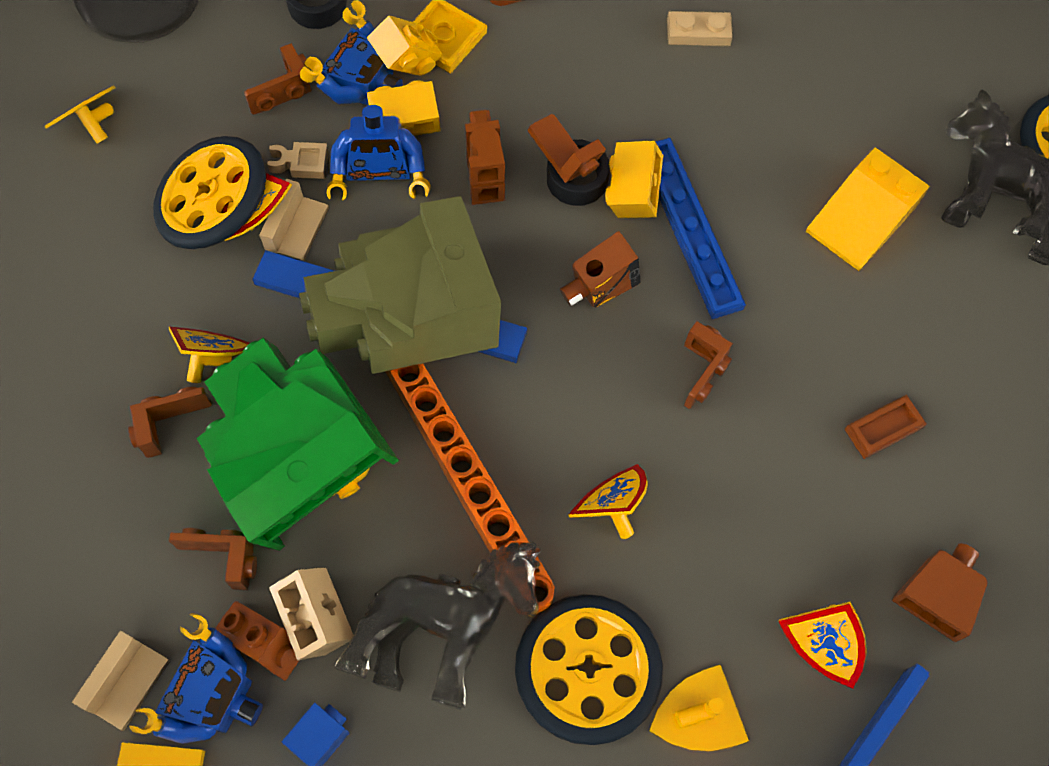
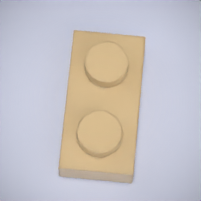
(699, 28)

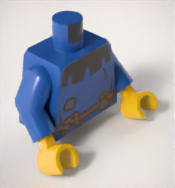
(352, 66)
(376, 150)
(204, 691)

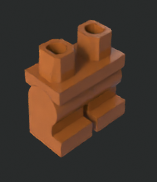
(484, 158)

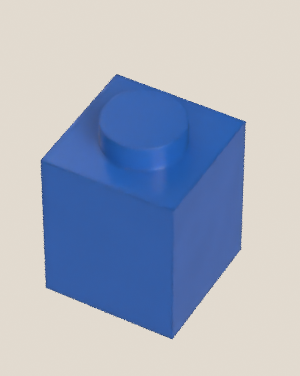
(317, 735)

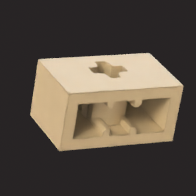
(311, 613)

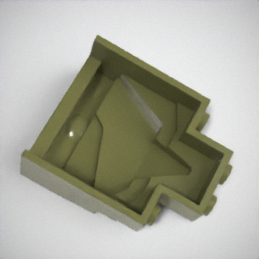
(407, 293)

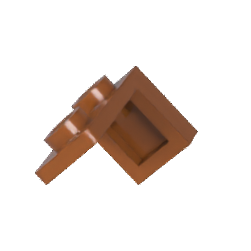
(283, 88)
(562, 150)
(712, 347)
(155, 408)
(240, 563)
(259, 639)

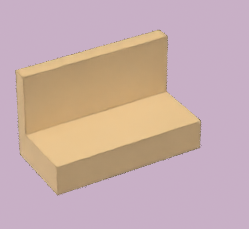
(293, 224)
(121, 681)

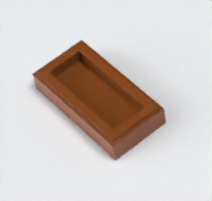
(885, 426)

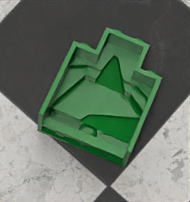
(285, 438)

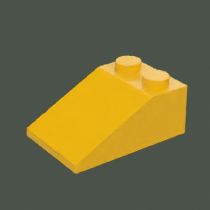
(867, 208)

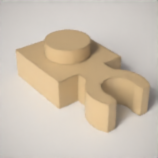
(304, 161)

